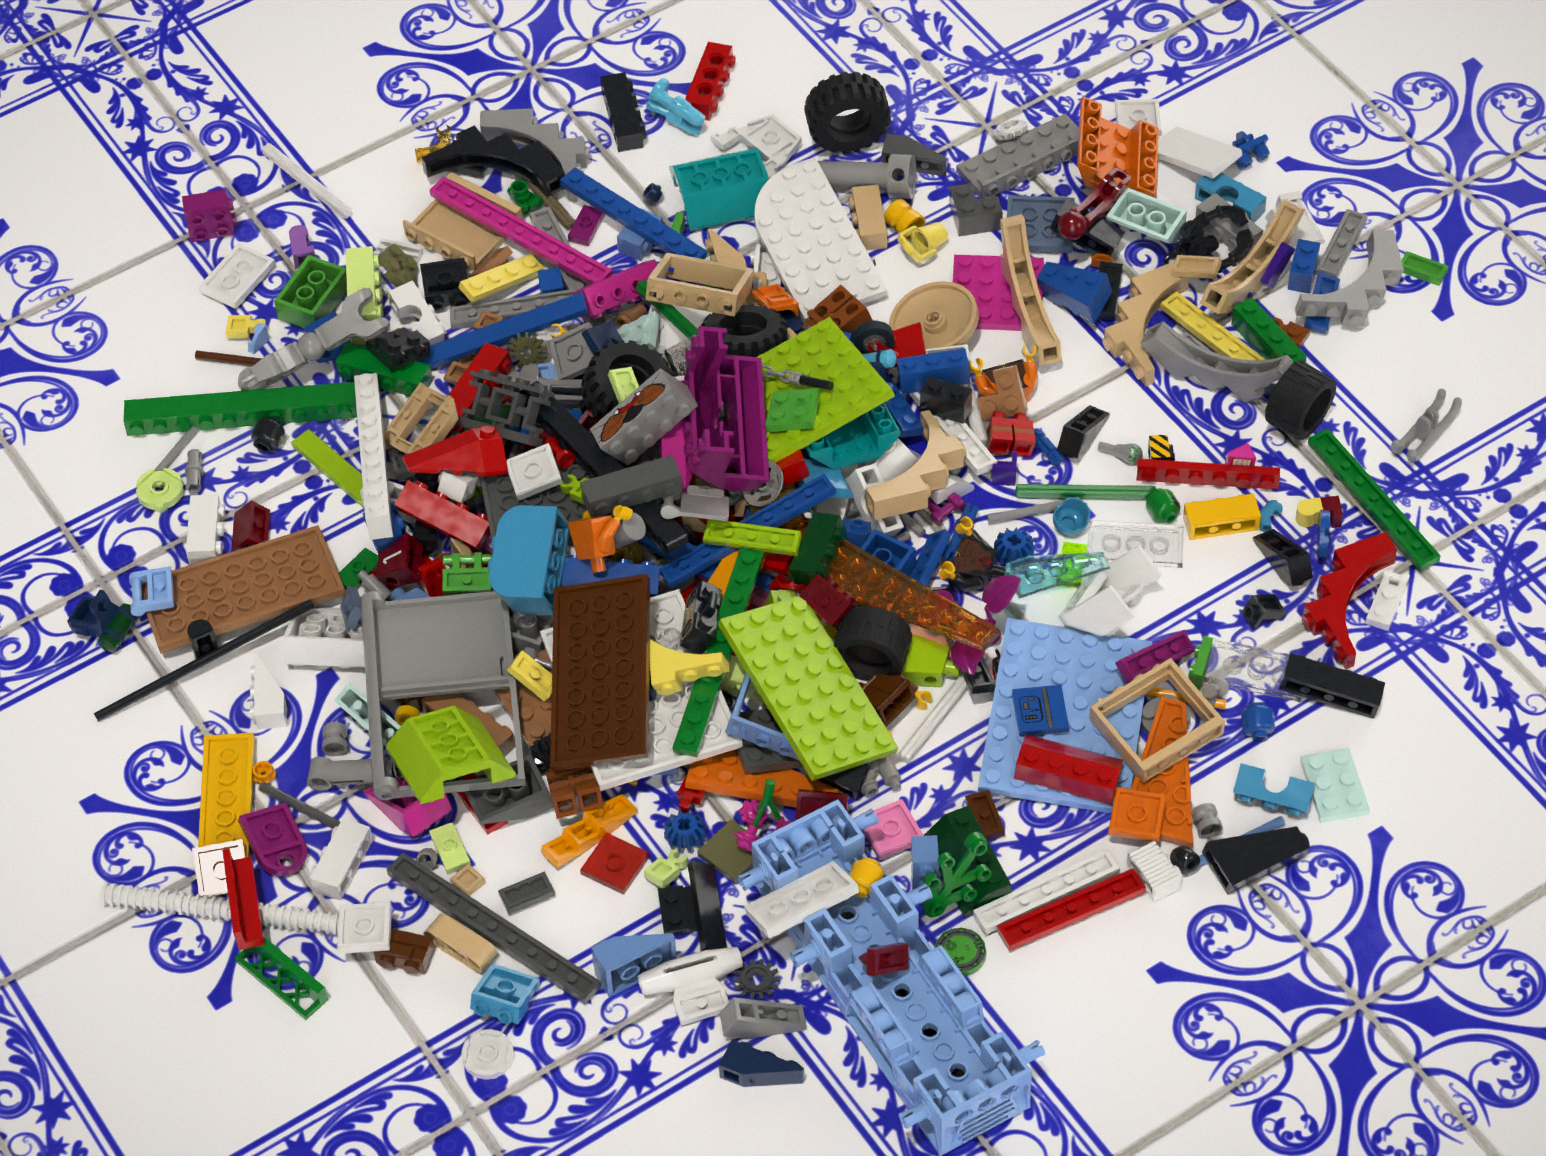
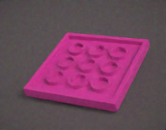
(991, 291)

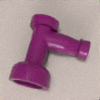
(937, 514)

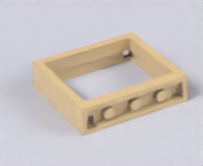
(702, 272)
(1175, 751)

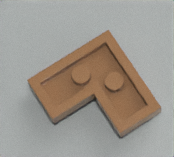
(1009, 397)

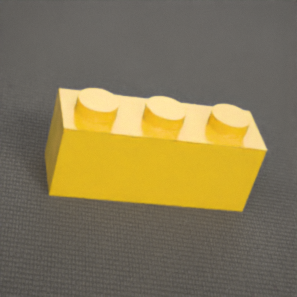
(1221, 516)

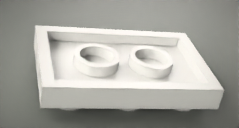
(237, 275)

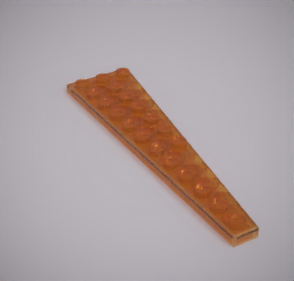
(884, 587)

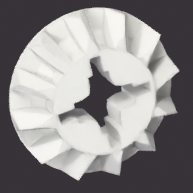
(1010, 129)

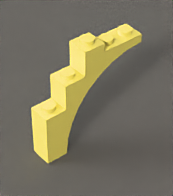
(672, 667)

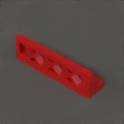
(243, 901)

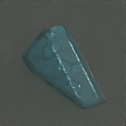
(1049, 571)

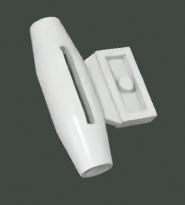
(693, 982)

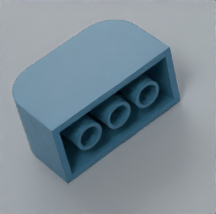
(529, 557)

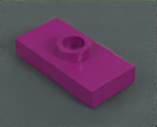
(585, 225)

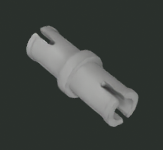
(194, 471)

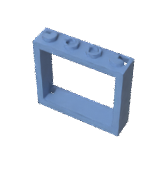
(754, 732)

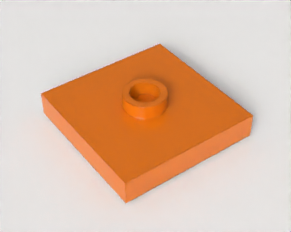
(1137, 814)

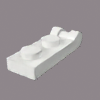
(1387, 599)

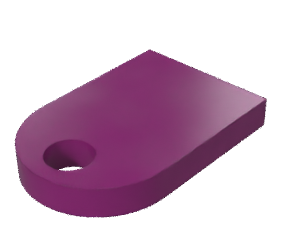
(274, 837)

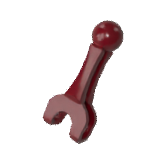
(1101, 199)

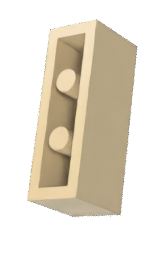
(868, 216)

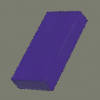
(1277, 265)

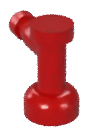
(564, 457)

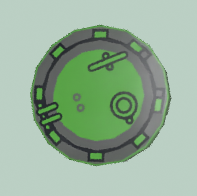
(964, 948)

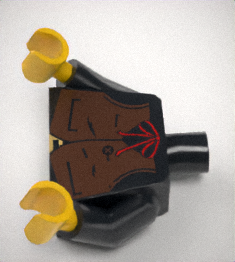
(973, 562)

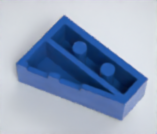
(1075, 288)

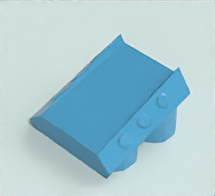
(835, 476)

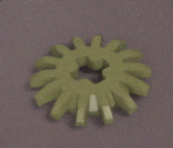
(533, 345)

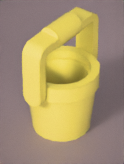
(924, 239)

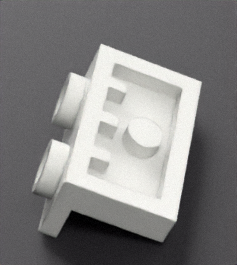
(763, 264)

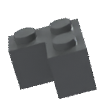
(973, 214)

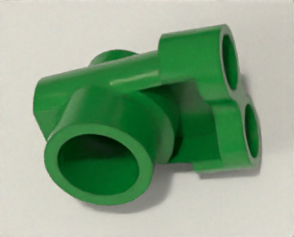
(523, 197)

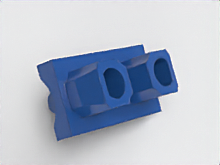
(1249, 146)

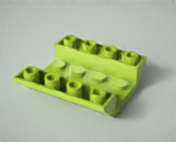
(442, 748)

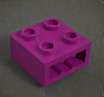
(209, 215)

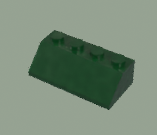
(951, 835)

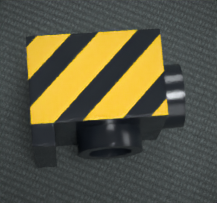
(1160, 448)

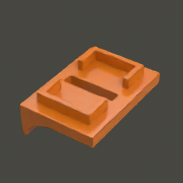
(776, 298)

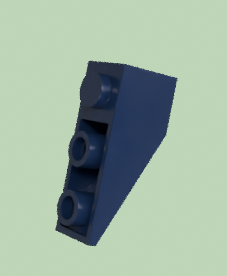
(753, 1067)

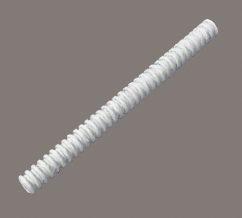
(215, 907)

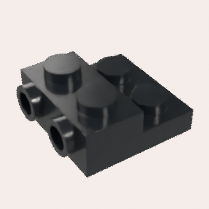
(442, 283)
(399, 347)

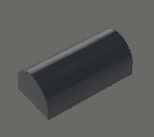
(201, 637)

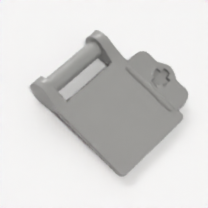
(697, 502)

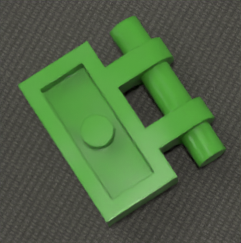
(466, 580)

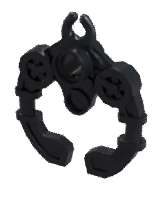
(1196, 245)

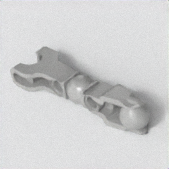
(312, 345)

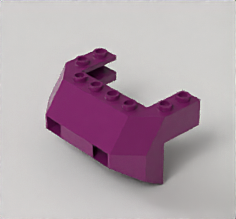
(730, 450)

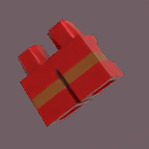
(1010, 434)

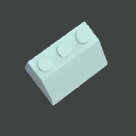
(1148, 215)

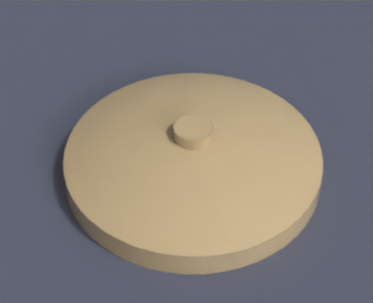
(943, 309)

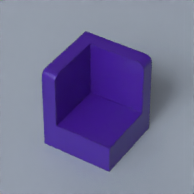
(1005, 472)

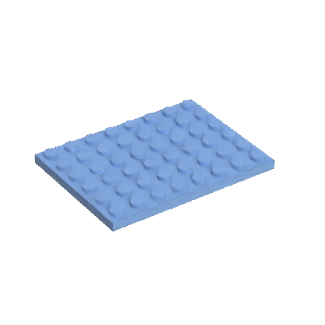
(1086, 670)

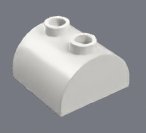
(894, 461)

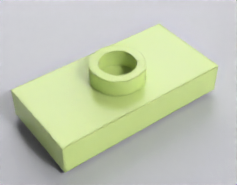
(623, 382)
(449, 848)

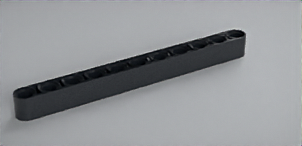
(595, 462)

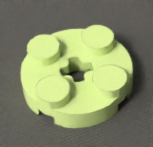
(159, 500)

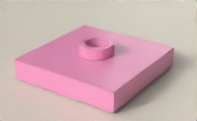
(893, 830)

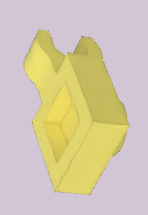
(241, 326)

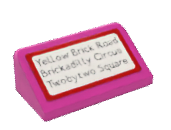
(1241, 456)

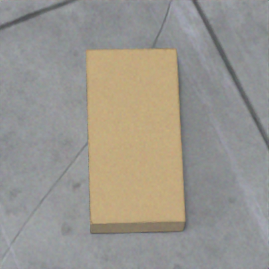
(1196, 266)

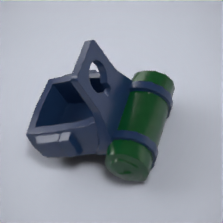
(102, 619)

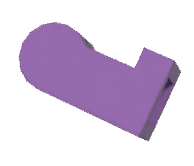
(300, 244)

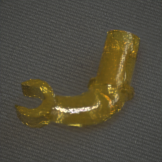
(444, 139)

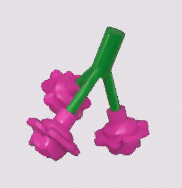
(754, 816)

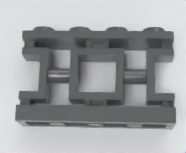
(517, 409)

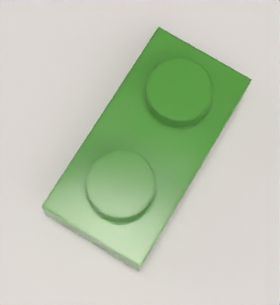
(1202, 654)

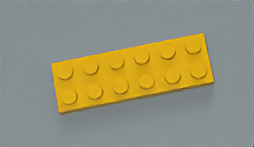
(226, 787)

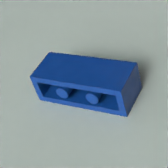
(944, 365)

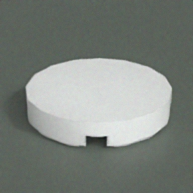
(487, 1054)

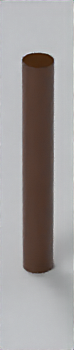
(226, 358)

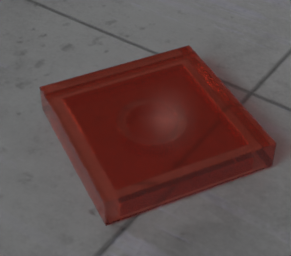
(615, 863)

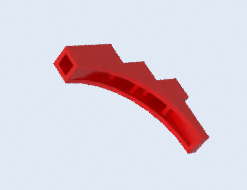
(1351, 568)

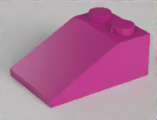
(408, 812)

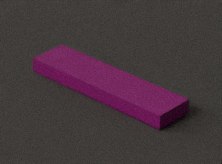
(1144, 660)

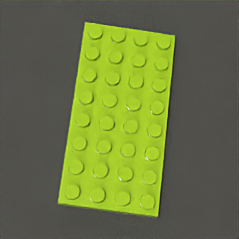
(808, 687)

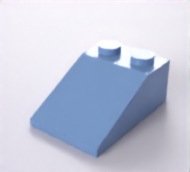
(623, 958)

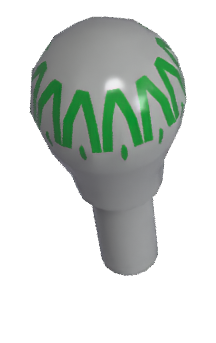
(1127, 452)

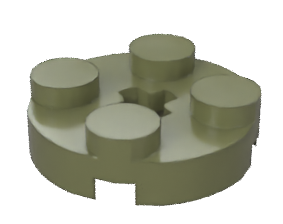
(398, 265)

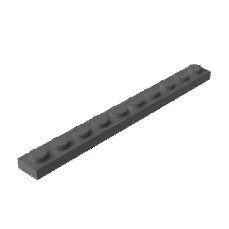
(494, 928)

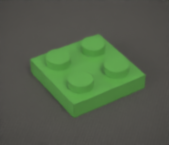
(793, 409)

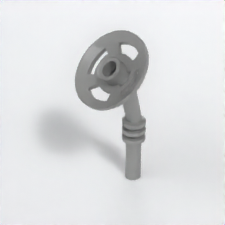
(769, 488)

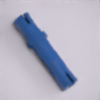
(956, 538)

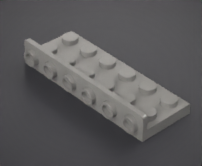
(1021, 157)

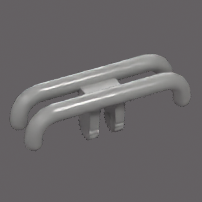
(1427, 427)

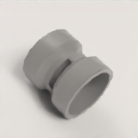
(334, 739)
(1206, 817)

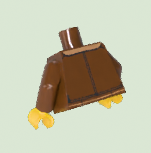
(892, 695)

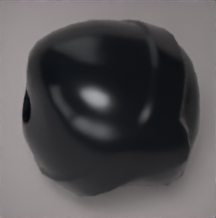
(1185, 859)

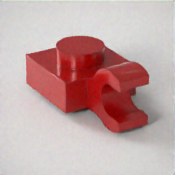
(689, 796)

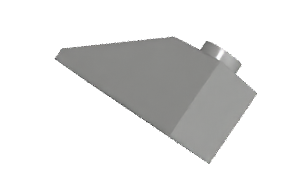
(760, 1018)

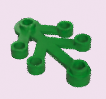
(976, 846)

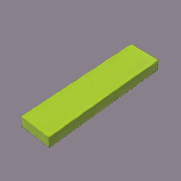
(752, 537)

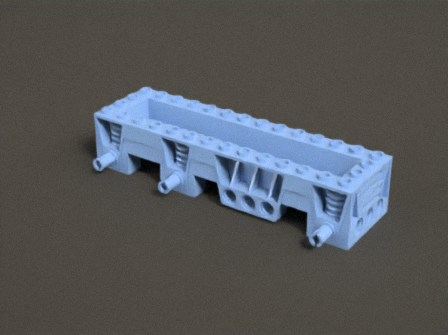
(889, 1025)

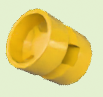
(902, 216)

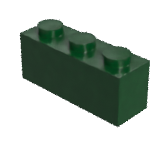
(818, 548)

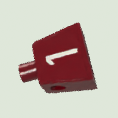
(399, 562)

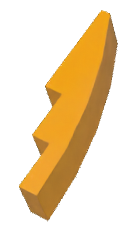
(589, 831)

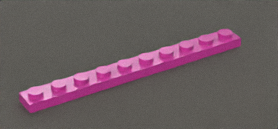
(519, 231)

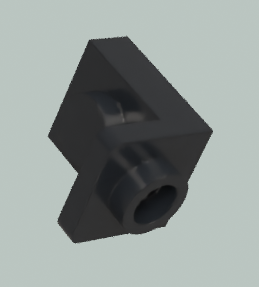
(1262, 607)

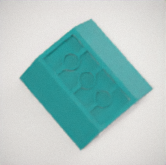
(720, 187)
(858, 440)

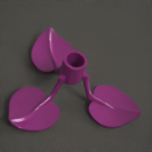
(996, 596)

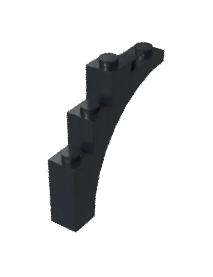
(500, 153)

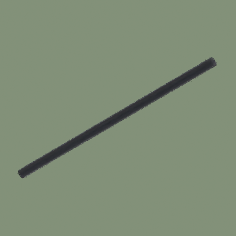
(203, 660)

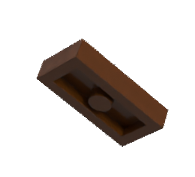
(986, 814)

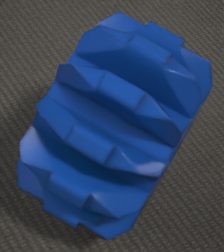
(1013, 545)
(684, 830)

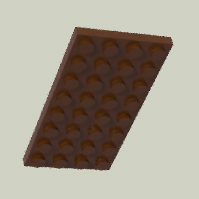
(600, 672)

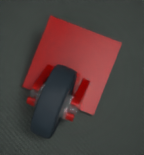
(878, 335)

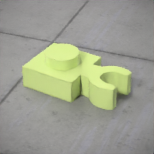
(665, 870)

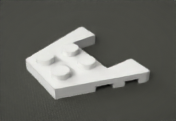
(768, 134)

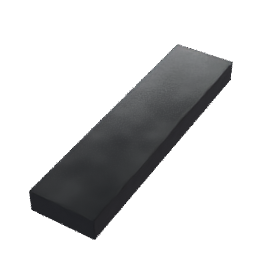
(706, 906)

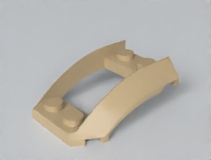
(413, 411)

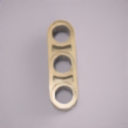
(461, 943)

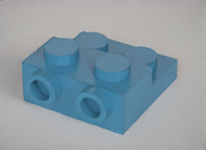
(503, 994)

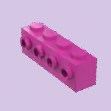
(615, 289)

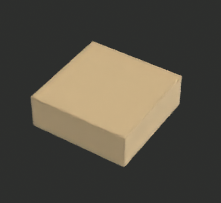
(468, 880)

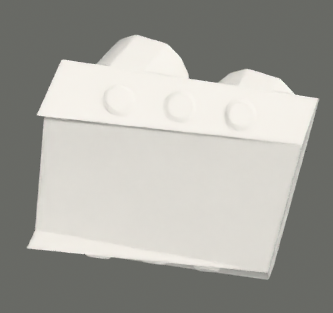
(1306, 228)

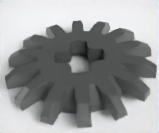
(762, 972)

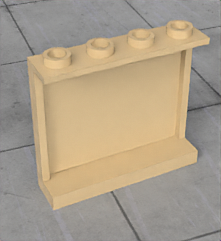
(455, 234)

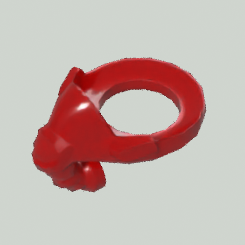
(781, 583)

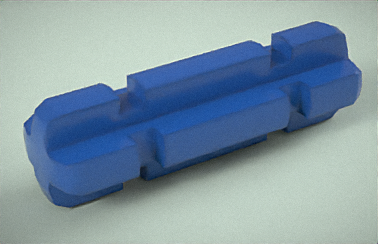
(1048, 448)

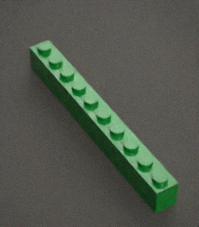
(239, 408)

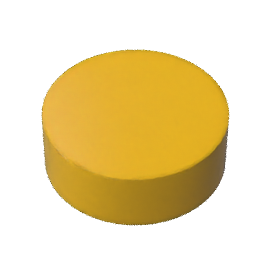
(404, 712)

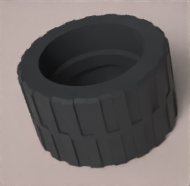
(1300, 400)
(873, 642)

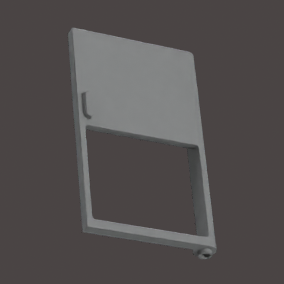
(435, 650)

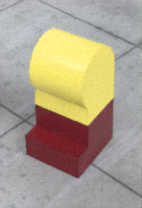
(1308, 511)

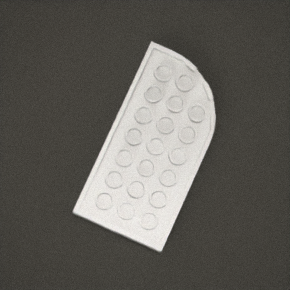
(813, 238)

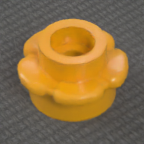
(263, 767)

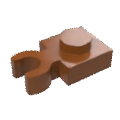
(1294, 331)

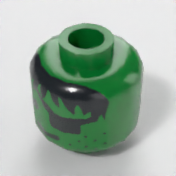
(1162, 505)

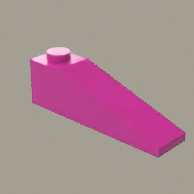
(673, 444)

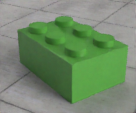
(311, 292)

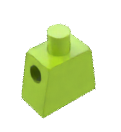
(928, 663)

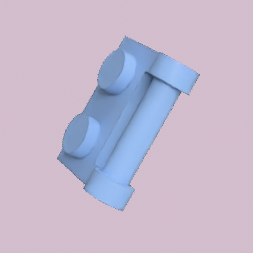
(159, 590)

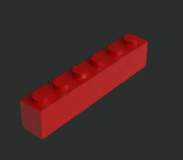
(488, 358)

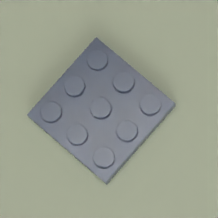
(1038, 216)

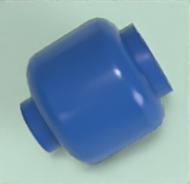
(1257, 721)

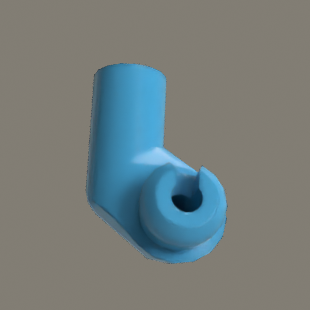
(1270, 508)

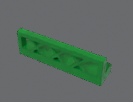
(292, 974)

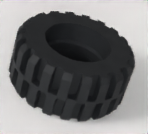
(842, 94)
(751, 330)
(596, 384)

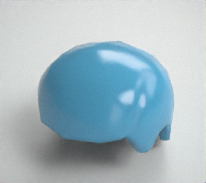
(1071, 516)

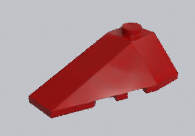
(473, 451)

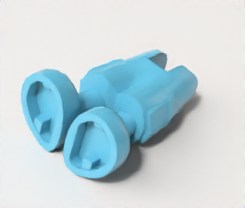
(676, 110)

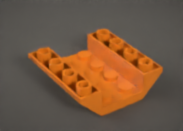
(1110, 146)

